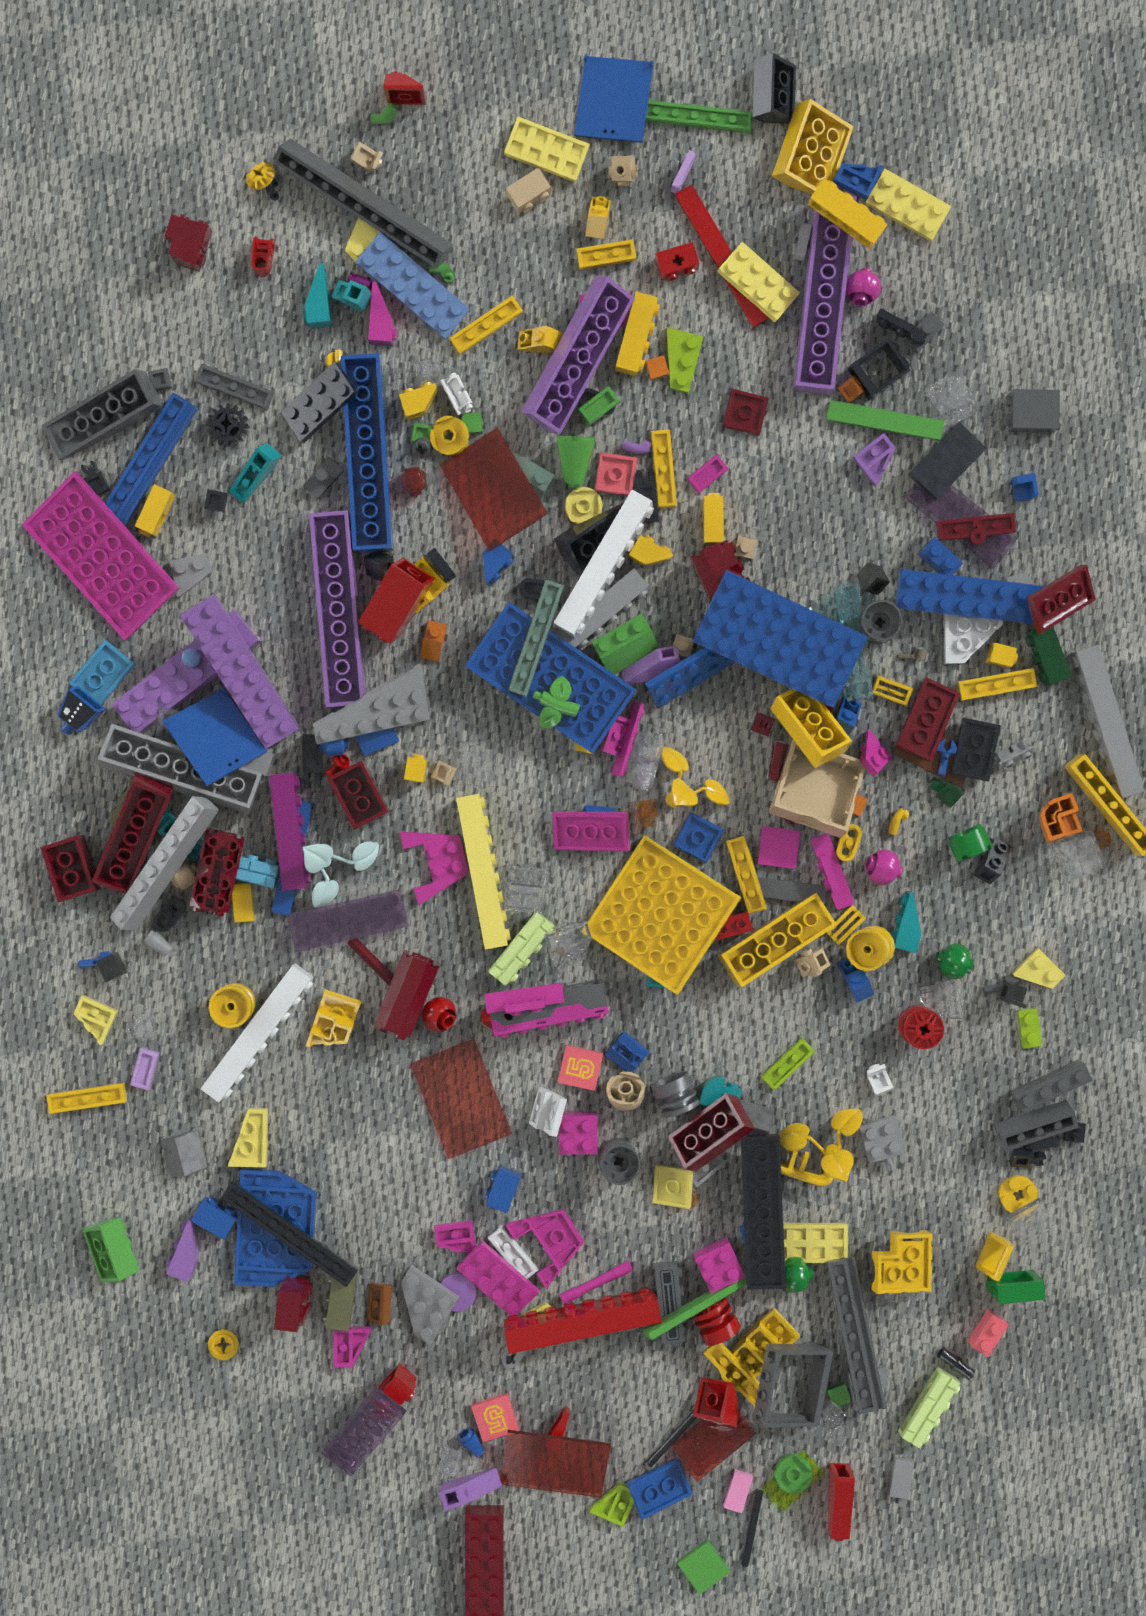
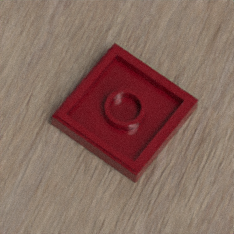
(745, 412)

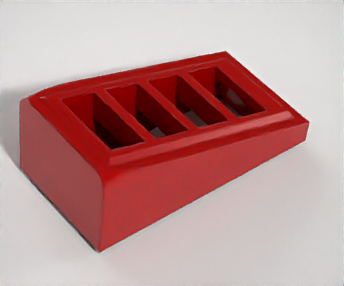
(560, 1424)

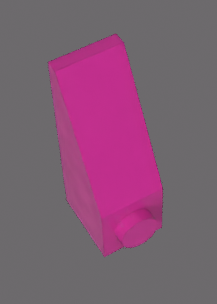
(381, 325)

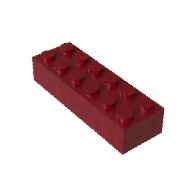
(132, 833)
(484, 1560)

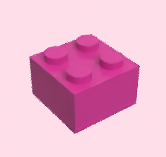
(578, 1133)
(719, 1265)

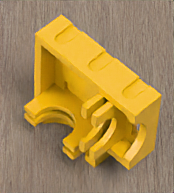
(905, 1266)

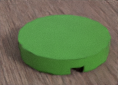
(793, 1473)

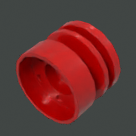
(917, 1016)
(717, 1323)

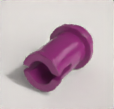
(360, 279)

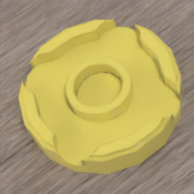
(578, 509)

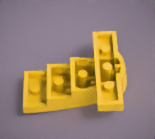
(746, 1358)

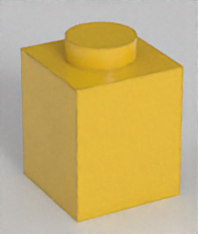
(1001, 655)
(416, 768)

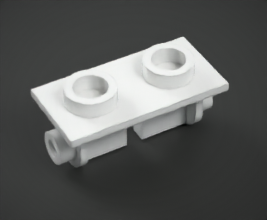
(460, 400)

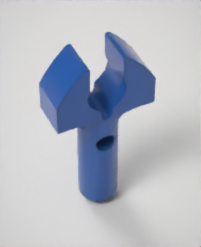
(945, 755)
(92, 962)

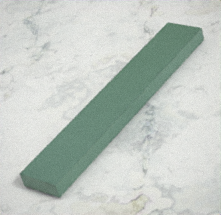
(536, 638)

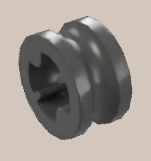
(425, 444)

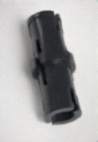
(965, 1370)

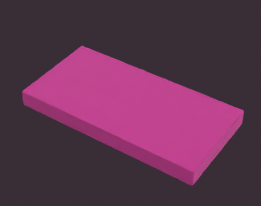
(591, 831)

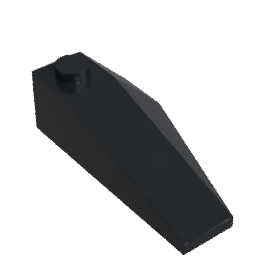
(581, 541)

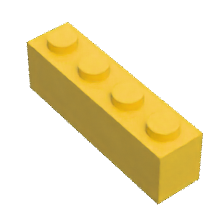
(847, 213)
(636, 334)

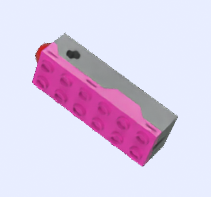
(581, 1002)

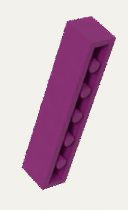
(289, 830)

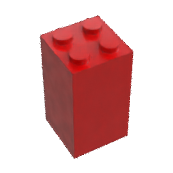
(396, 600)

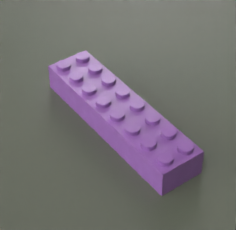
(578, 354)
(239, 670)
(172, 684)

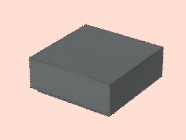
(160, 379)

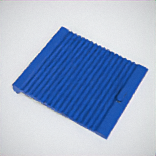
(613, 99)
(214, 737)

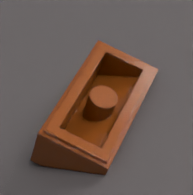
(379, 1303)

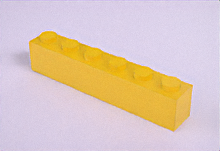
(1108, 803)

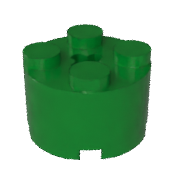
(969, 844)

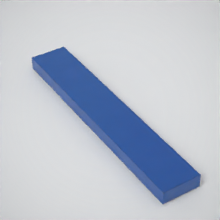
(284, 900)

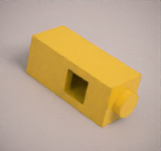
(154, 511)
(713, 519)

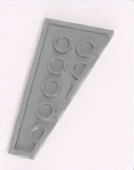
(385, 707)

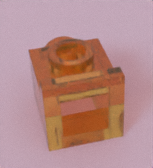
(646, 812)

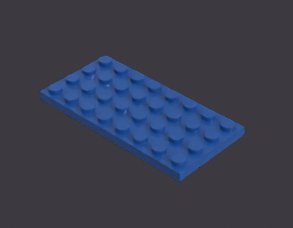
(780, 639)
(593, 687)

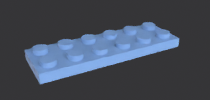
(412, 285)

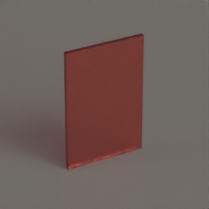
(493, 489)
(461, 1098)
(555, 1463)

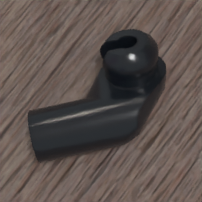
(271, 192)

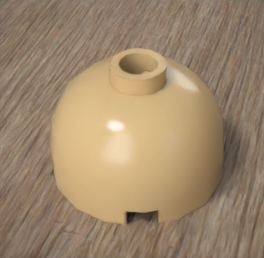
(625, 1091)

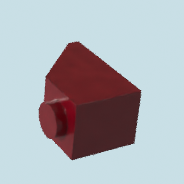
(186, 254)

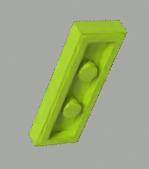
(787, 1064)

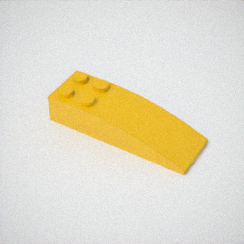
(776, 940)

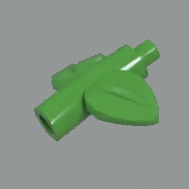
(556, 703)

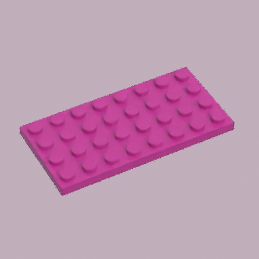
(100, 556)

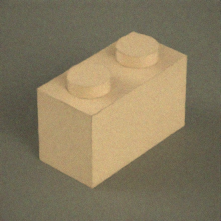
(529, 191)

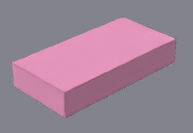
(738, 1491)

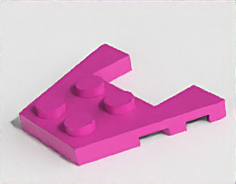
(444, 857)
(556, 1236)

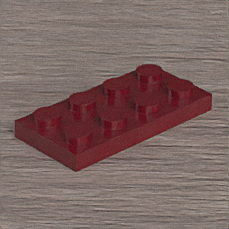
(1061, 598)
(927, 719)

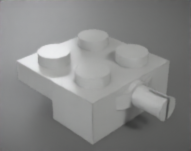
(882, 1140)

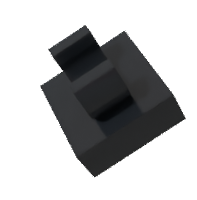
(215, 501)
(1077, 1134)

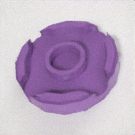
(463, 1288)

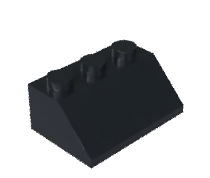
(773, 89)

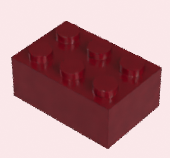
(358, 794)
(70, 868)
(293, 1303)

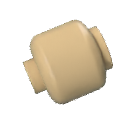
(185, 876)

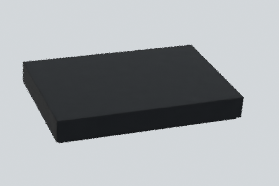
(975, 749)

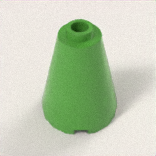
(575, 458)

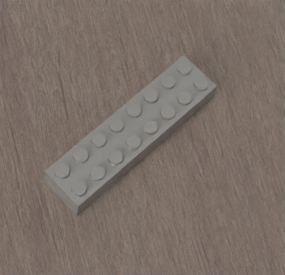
(165, 762)

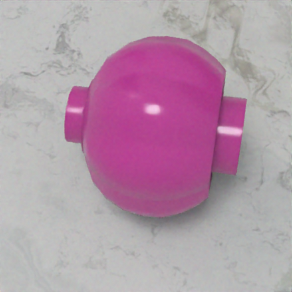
(863, 287)
(883, 867)

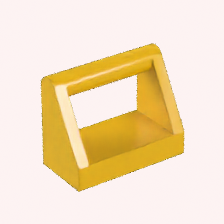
(994, 1256)

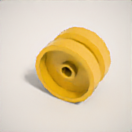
(870, 948)
(222, 1010)

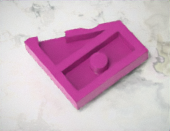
(873, 755)
(456, 1236)
(349, 1345)

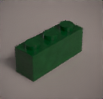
(1048, 656)

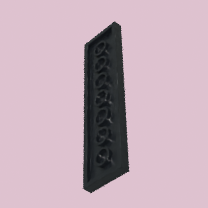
(763, 1211)

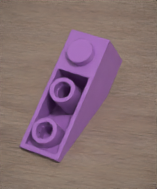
(651, 665)
(186, 1254)
(468, 1488)

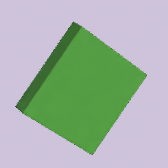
(703, 1566)

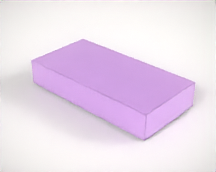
(683, 172)
(144, 1068)

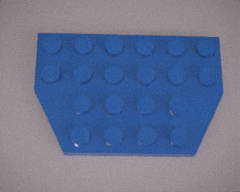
(260, 1255)

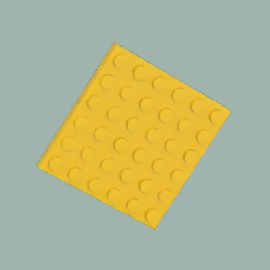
(662, 914)

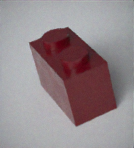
(196, 231)

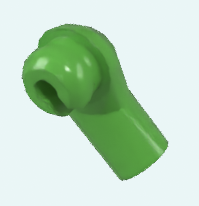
(386, 116)
(445, 272)

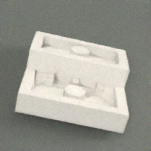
(547, 1111)

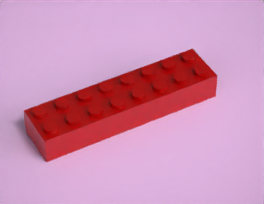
(581, 1320)

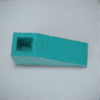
(907, 931)

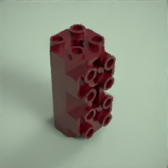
(713, 563)
(216, 872)
(406, 995)

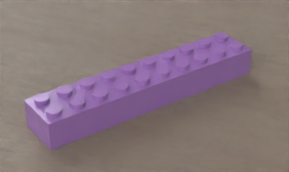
(822, 307)
(337, 608)

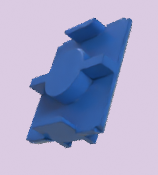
(627, 1052)

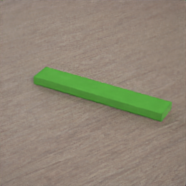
(699, 116)
(885, 420)
(690, 1309)

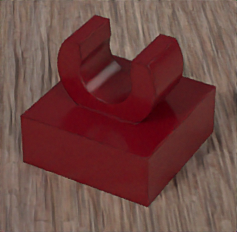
(762, 724)

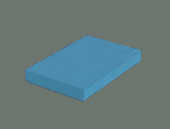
(103, 672)

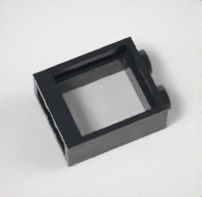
(892, 352)

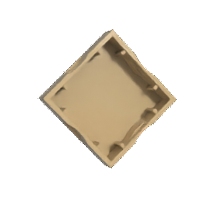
(819, 795)

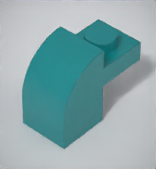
(352, 295)
(714, 1087)

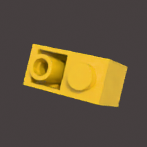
(598, 217)
(539, 339)
(418, 401)
(648, 553)

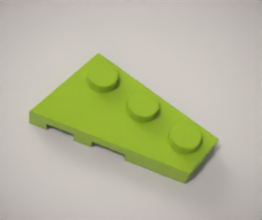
(682, 358)

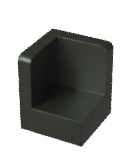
(378, 564)
(873, 578)
(111, 966)
(1013, 994)

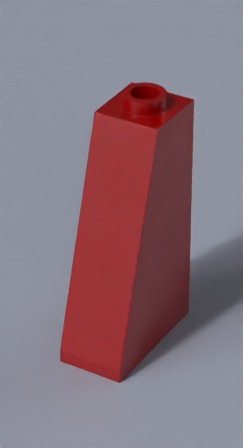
(840, 1501)

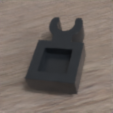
(95, 480)
(1025, 1157)

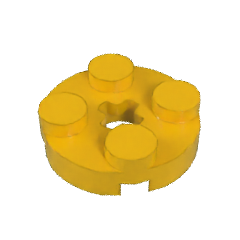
(440, 430)
(1014, 1184)

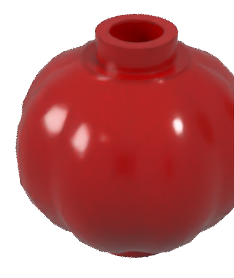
(439, 1014)

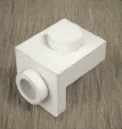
(879, 1079)

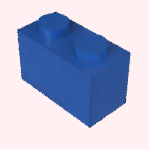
(940, 557)
(503, 1188)
(215, 1217)

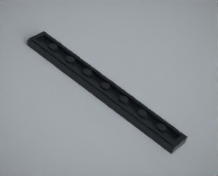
(289, 1234)

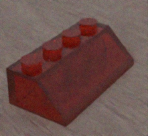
(710, 1444)

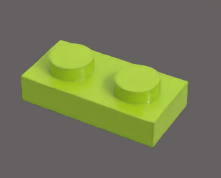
(1029, 1028)

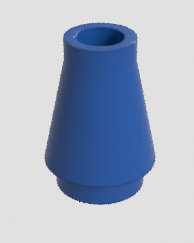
(470, 1441)

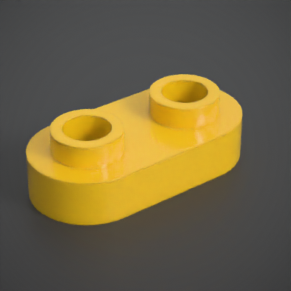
(850, 843)

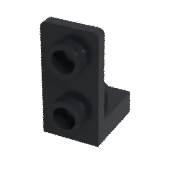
(994, 862)

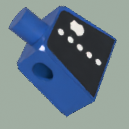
(78, 710)

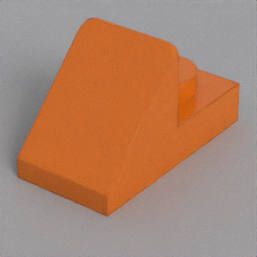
(433, 641)

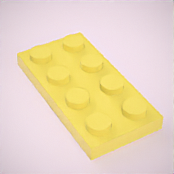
(546, 149)
(908, 205)
(758, 282)
(816, 1241)

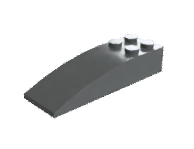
(103, 414)

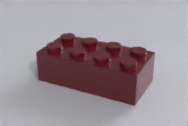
(711, 1132)

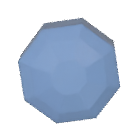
(191, 657)

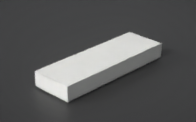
(512, 1252)

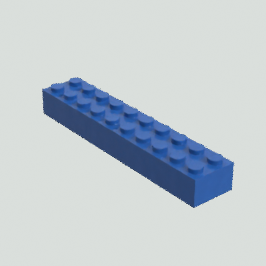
(367, 455)

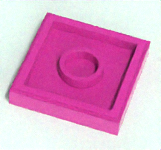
(778, 847)

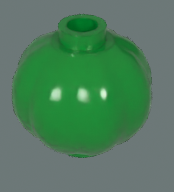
(955, 961)
(797, 1274)

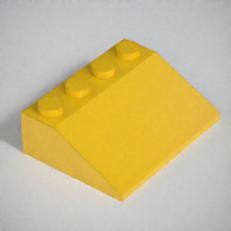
(812, 147)

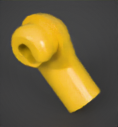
(896, 819)

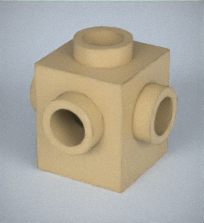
(622, 163)
(812, 962)

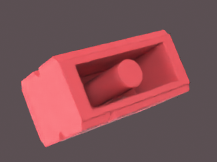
(988, 1332)

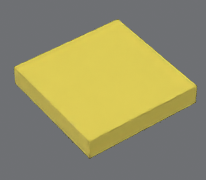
(672, 1186)

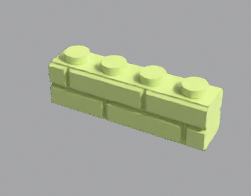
(520, 949)
(929, 1407)

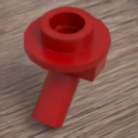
(340, 762)

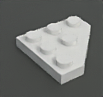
(965, 635)

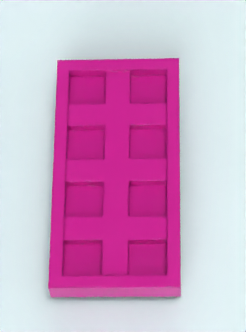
(497, 1279)

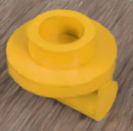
(334, 356)

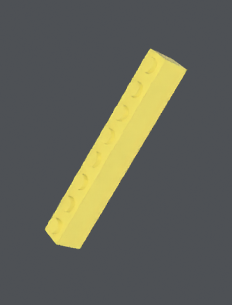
(482, 871)

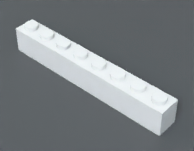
(604, 563)
(257, 1032)

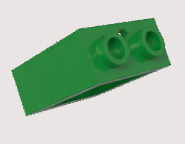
(1017, 1287)

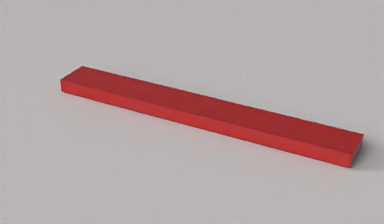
(715, 246)

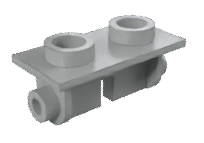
(1021, 751)

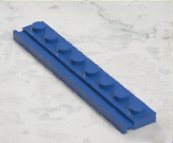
(150, 457)

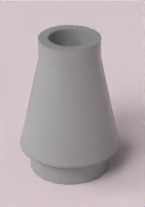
(157, 942)

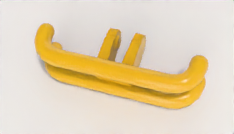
(800, 1173)

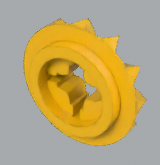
(259, 182)
(217, 1350)

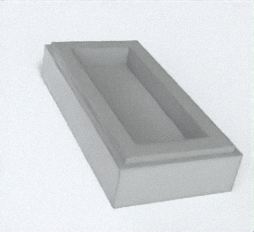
(901, 1478)

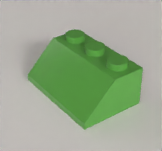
(625, 644)
(111, 1250)

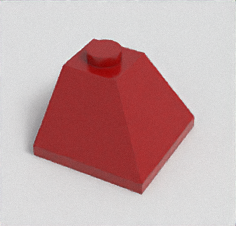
(403, 90)
(717, 1402)

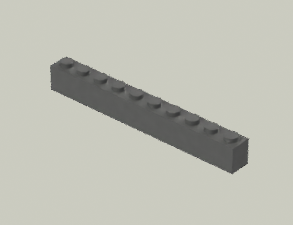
(363, 203)

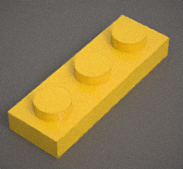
(606, 254)

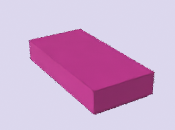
(707, 474)

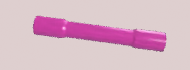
(617, 1272)

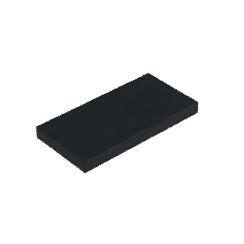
(947, 461)

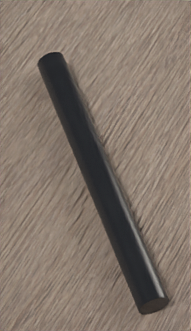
(671, 1439)
(752, 1528)

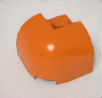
(1059, 818)

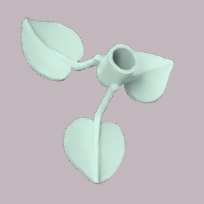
(320, 856)

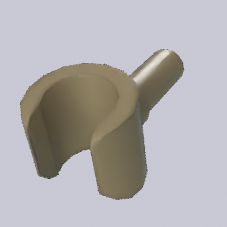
(919, 655)

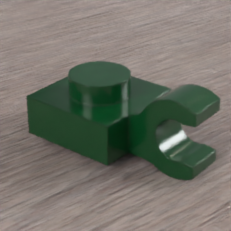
(946, 793)

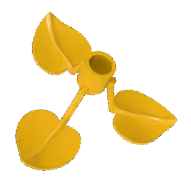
(680, 792)
(836, 1161)

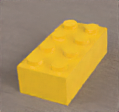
(811, 726)

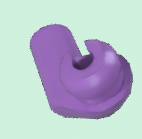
(634, 448)

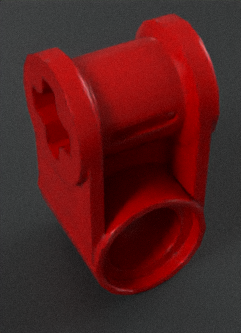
(262, 252)

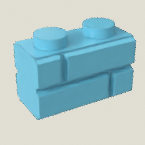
(257, 871)

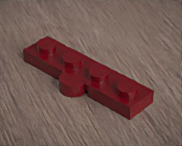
(976, 527)

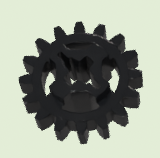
(239, 426)

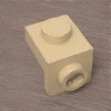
(366, 157)

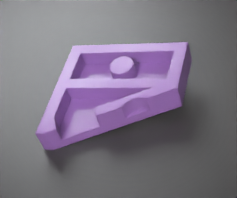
(875, 458)

